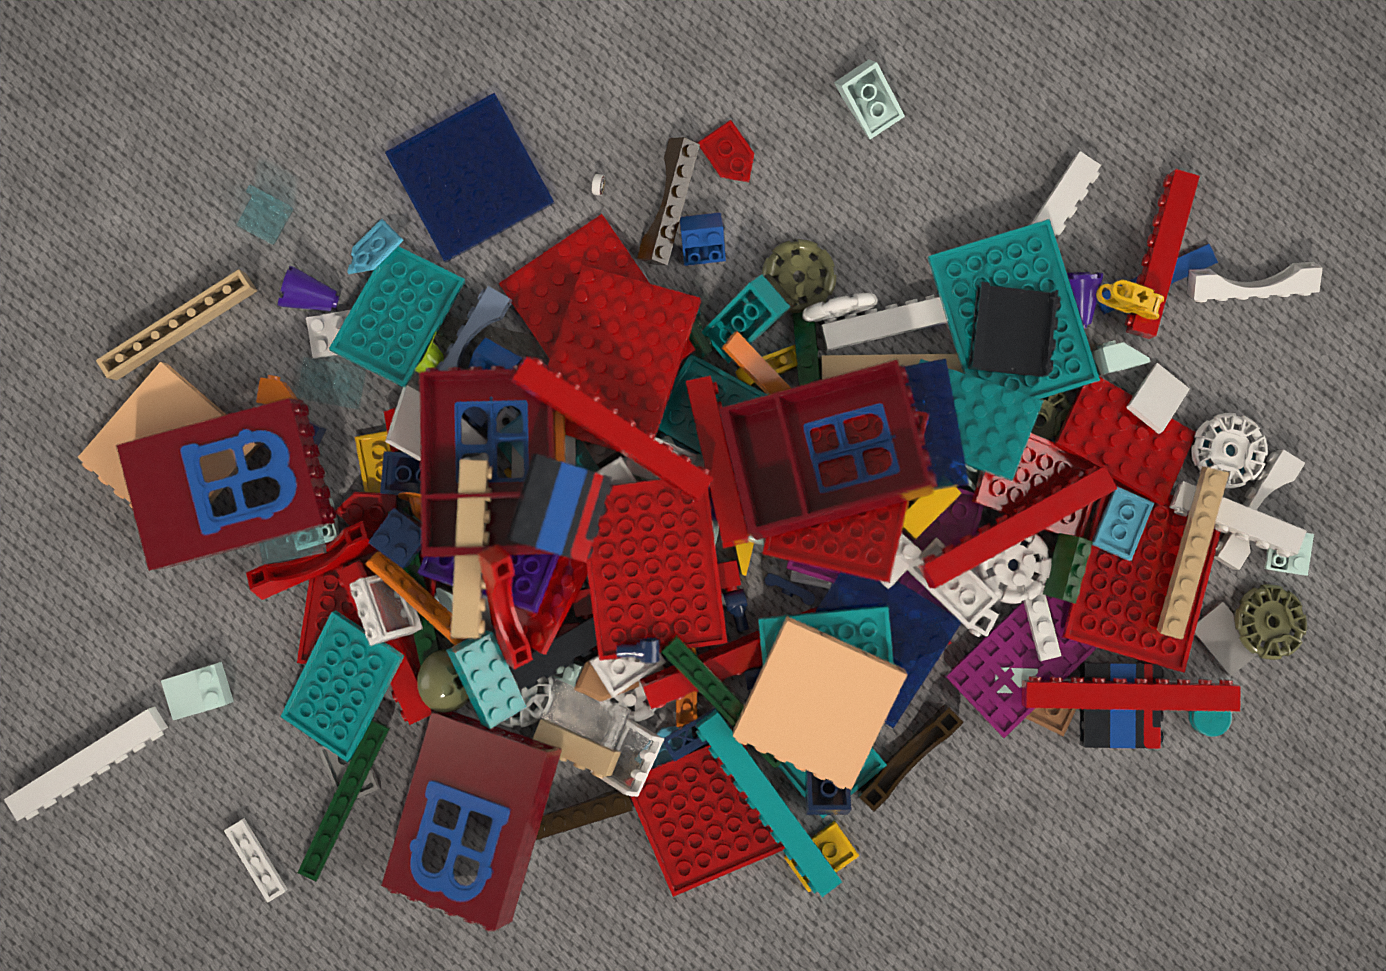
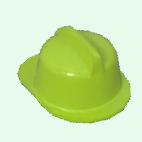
(431, 358)

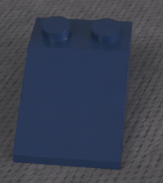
(400, 474)
(824, 797)

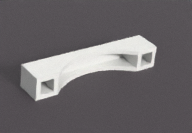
(1295, 279)
(1280, 470)

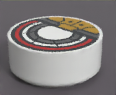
(598, 184)

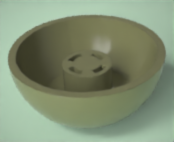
(440, 683)

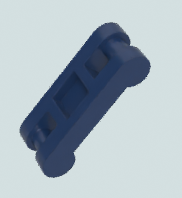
(789, 588)

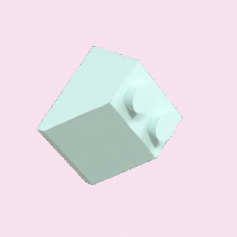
(1116, 357)

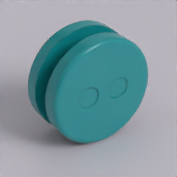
(1210, 722)

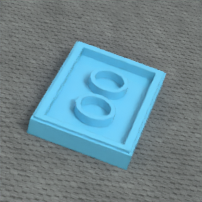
(1122, 523)

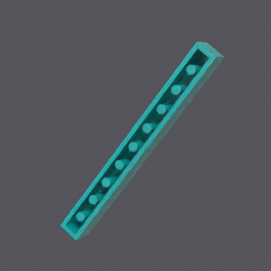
(769, 804)

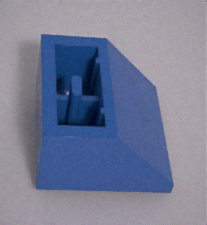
(702, 239)
(492, 354)

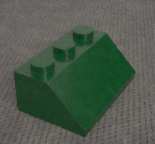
(1067, 567)

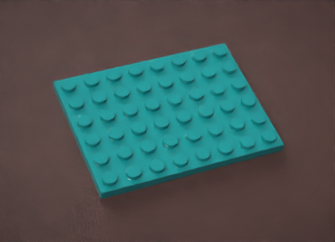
(1017, 260)

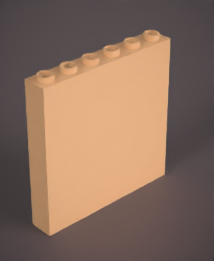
(156, 406)
(819, 703)

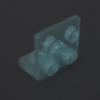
(264, 215)

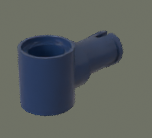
(736, 604)
(646, 650)

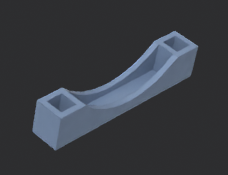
(490, 308)

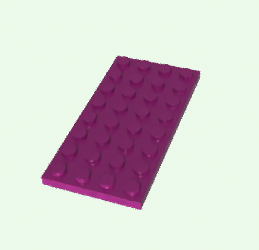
(1013, 647)

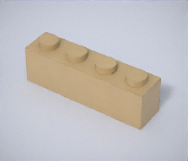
(578, 749)

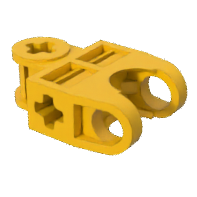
(1131, 298)

